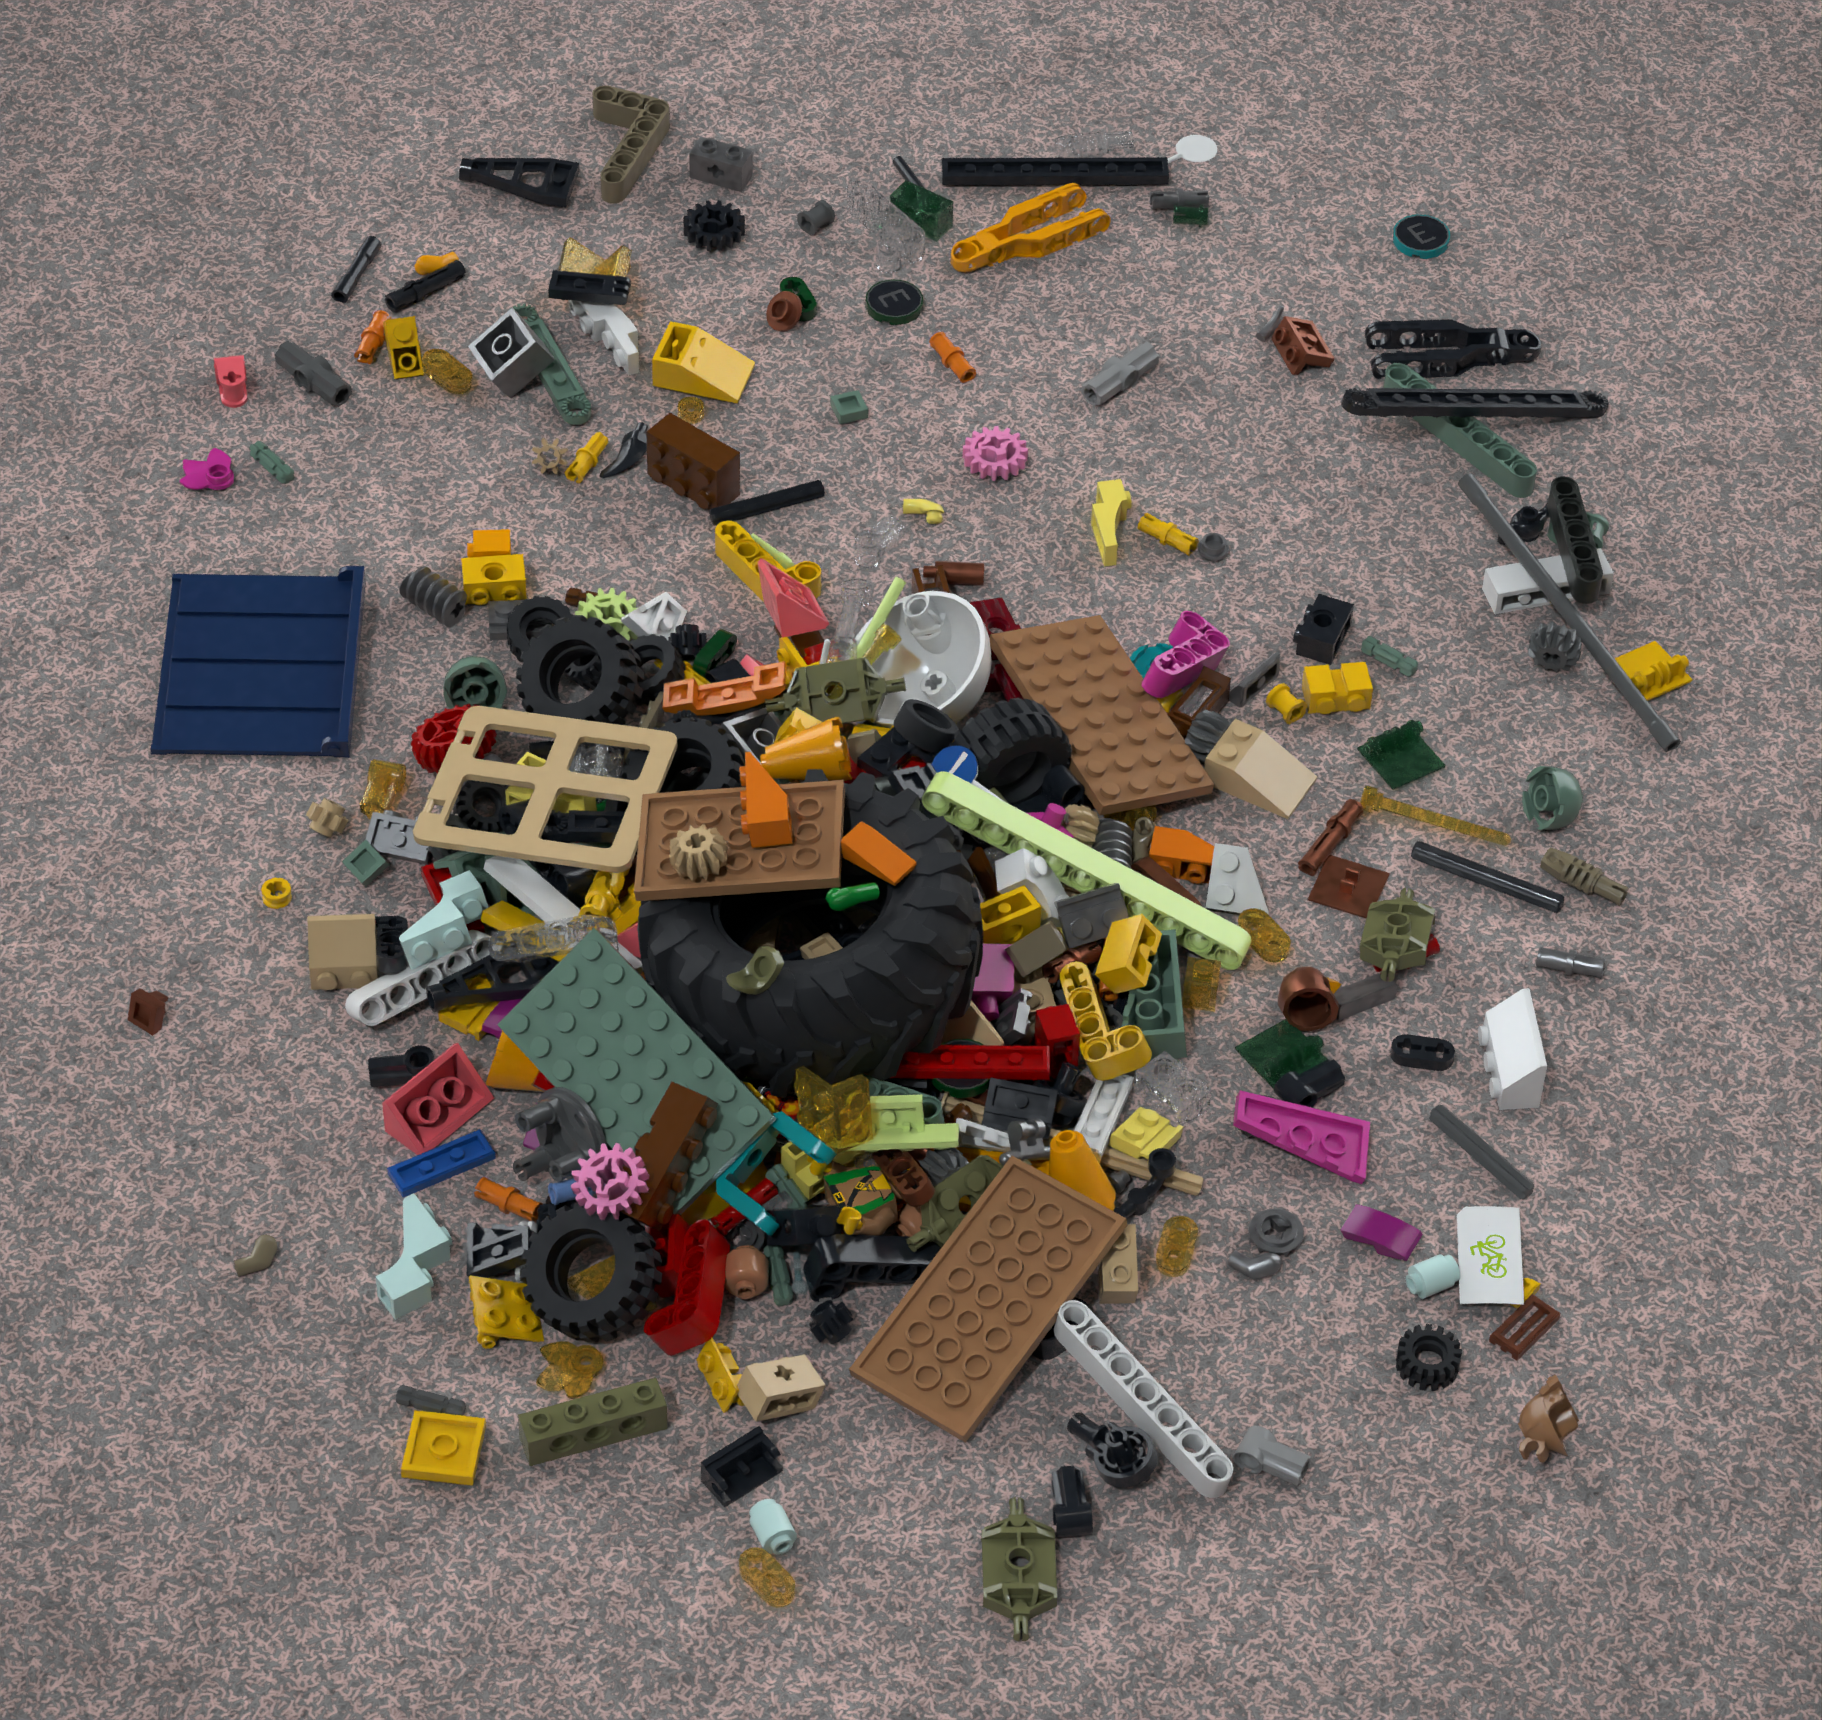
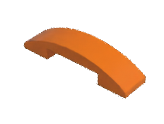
(725, 695)

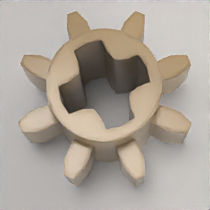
(557, 453)
(327, 817)

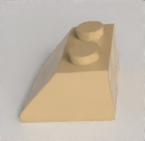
(342, 951)

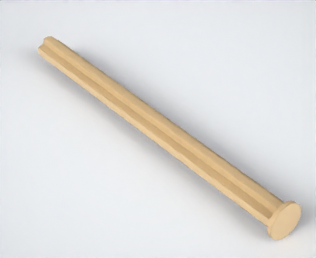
(1111, 1158)

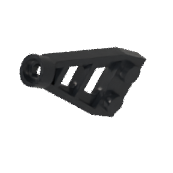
(554, 190)
(889, 754)
(460, 994)

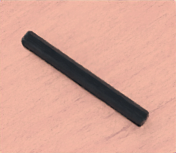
(1487, 877)

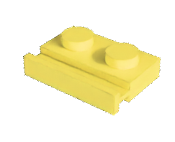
(1144, 1133)

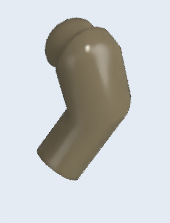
(1142, 838)
(260, 1258)

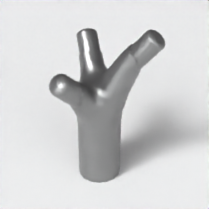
(1271, 326)

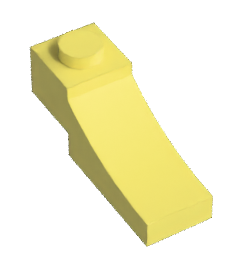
(1106, 514)

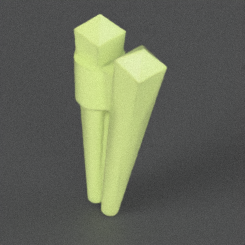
(779, 556)

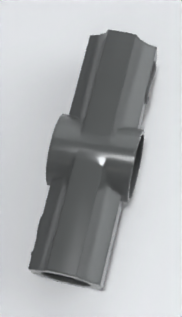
(313, 373)

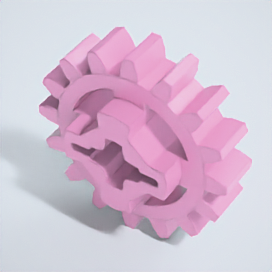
(995, 453)
(612, 1185)

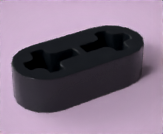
(1422, 1052)

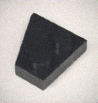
(495, 1248)

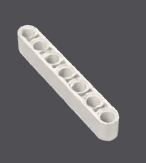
(1144, 1414)

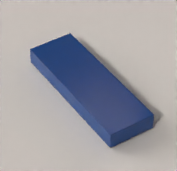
(441, 1163)

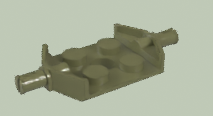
(860, 698)
(1396, 934)
(942, 1211)
(1016, 1590)

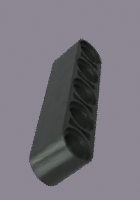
(1574, 540)

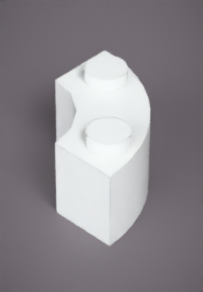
(1033, 872)

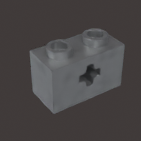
(721, 164)

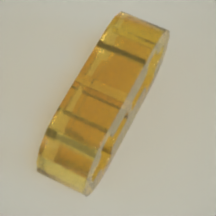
(761, 1582)

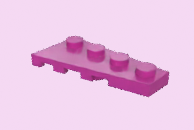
(1313, 1134)

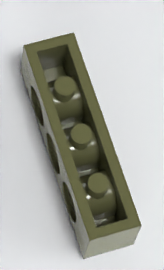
(592, 1421)

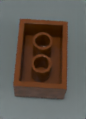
(693, 462)

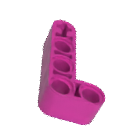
(1194, 645)

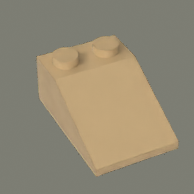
(1258, 770)

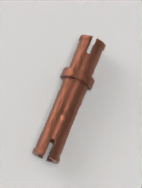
(1337, 829)

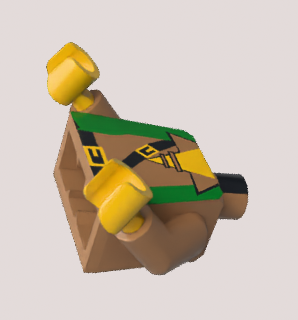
(862, 1194)

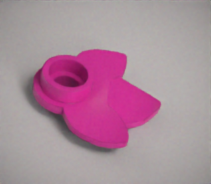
(211, 474)

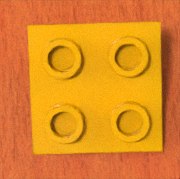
(1654, 670)
(502, 1312)

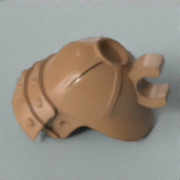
(1547, 1421)

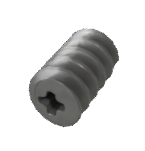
(434, 595)
(1114, 840)

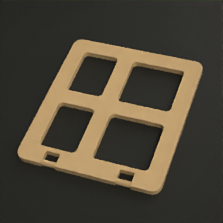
(548, 784)

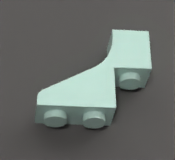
(445, 926)
(426, 1245)

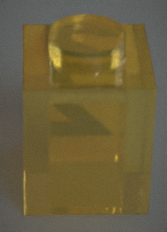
(1201, 984)

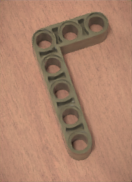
(647, 125)

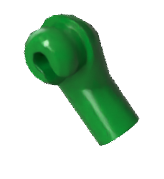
(844, 898)

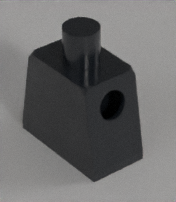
(807, 1224)

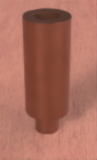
(958, 572)

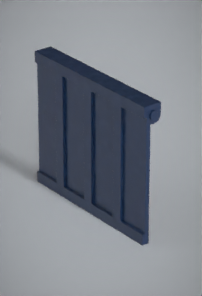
(260, 664)

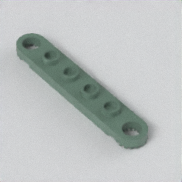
(558, 376)

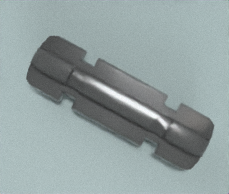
(429, 1401)

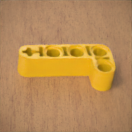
(742, 555)
(1104, 1051)

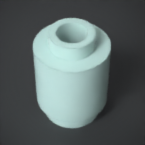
(1432, 1275)
(772, 1526)

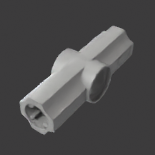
(1120, 374)

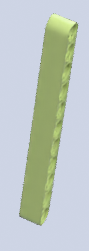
(1085, 867)

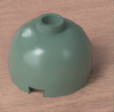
(474, 682)
(1553, 791)

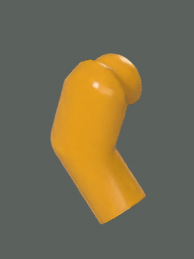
(429, 263)

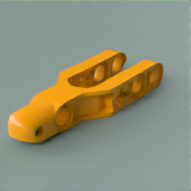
(998, 244)

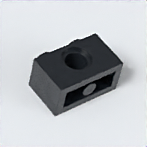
(1323, 629)

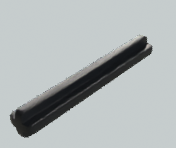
(767, 502)

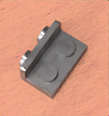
(394, 837)

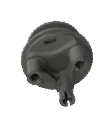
(565, 1134)

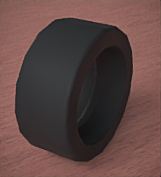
(925, 726)

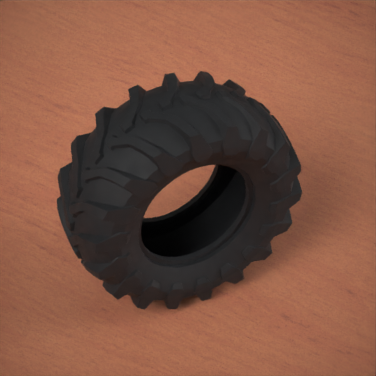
(841, 1009)

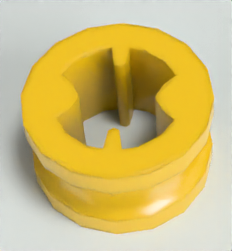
(273, 885)

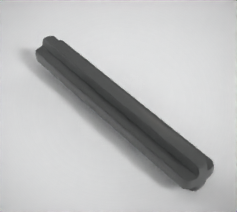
(1481, 1151)

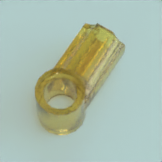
(382, 784)

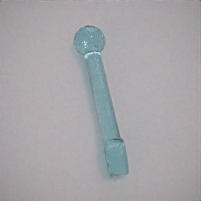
(798, 1286)

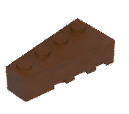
(669, 1150)

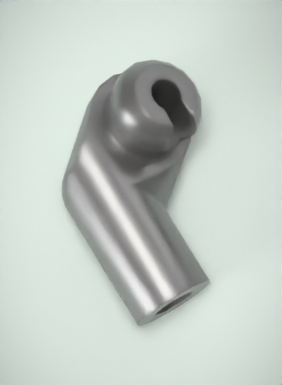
(1255, 1267)

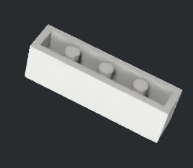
(1513, 588)

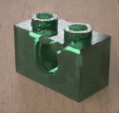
(925, 208)

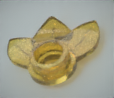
(566, 1368)

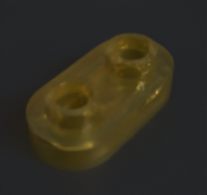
(447, 371)
(1269, 939)
(1176, 1243)

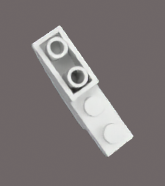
(613, 327)

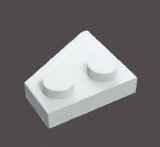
(656, 617)
(1234, 881)
(982, 1137)

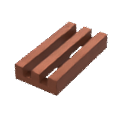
(1518, 1351)

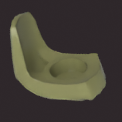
(758, 973)

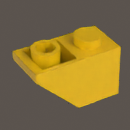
(403, 347)

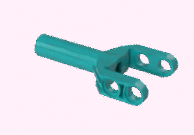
(747, 1162)

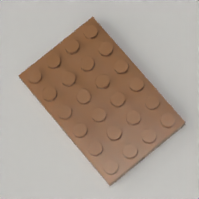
(808, 863)

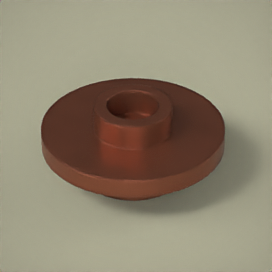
(784, 311)

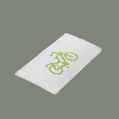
(1490, 1255)

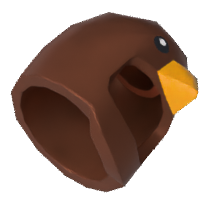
(1306, 997)

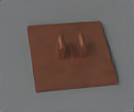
(1348, 886)

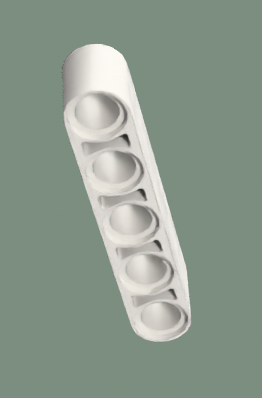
(409, 989)

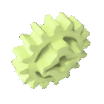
(609, 610)

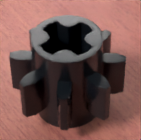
(688, 640)
(830, 1322)

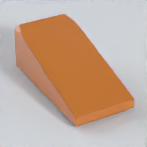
(876, 854)

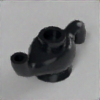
(1528, 523)

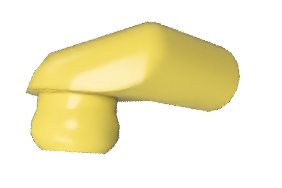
(922, 506)

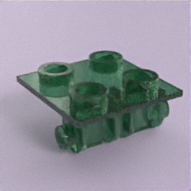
(1401, 755)
(1281, 1051)

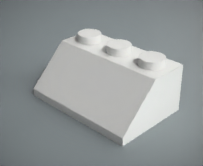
(1514, 1052)

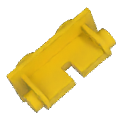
(718, 1366)

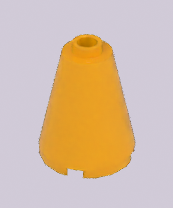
(810, 749)
(511, 1067)
(1078, 1168)

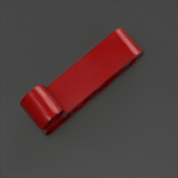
(698, 1294)

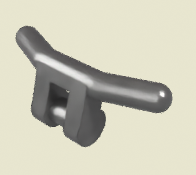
(1026, 1141)

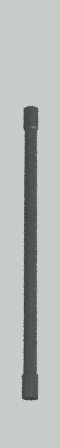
(1657, 726)

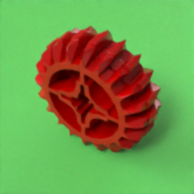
(437, 733)

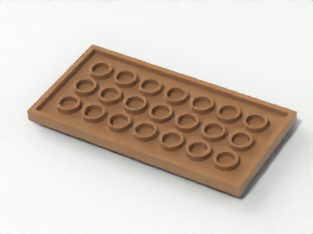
(1117, 732)
(988, 1298)

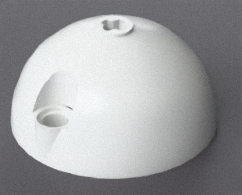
(938, 668)

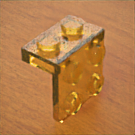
(580, 259)
(834, 1112)

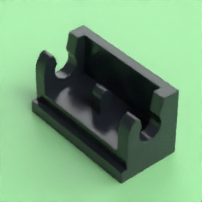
(740, 1466)

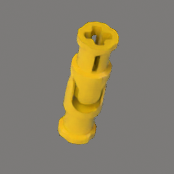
(603, 893)

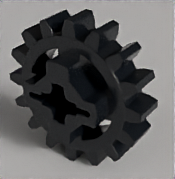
(714, 225)

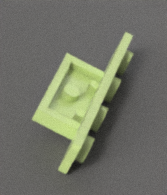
(901, 1126)

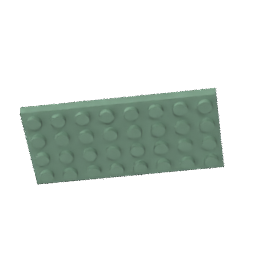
(620, 1047)

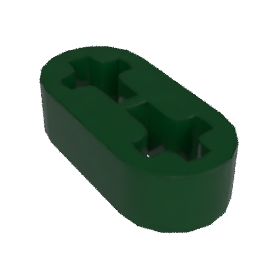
(807, 299)
(715, 652)

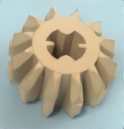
(1081, 823)
(698, 852)

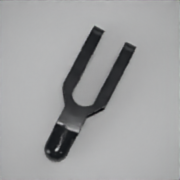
(1476, 346)

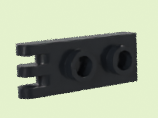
(589, 287)

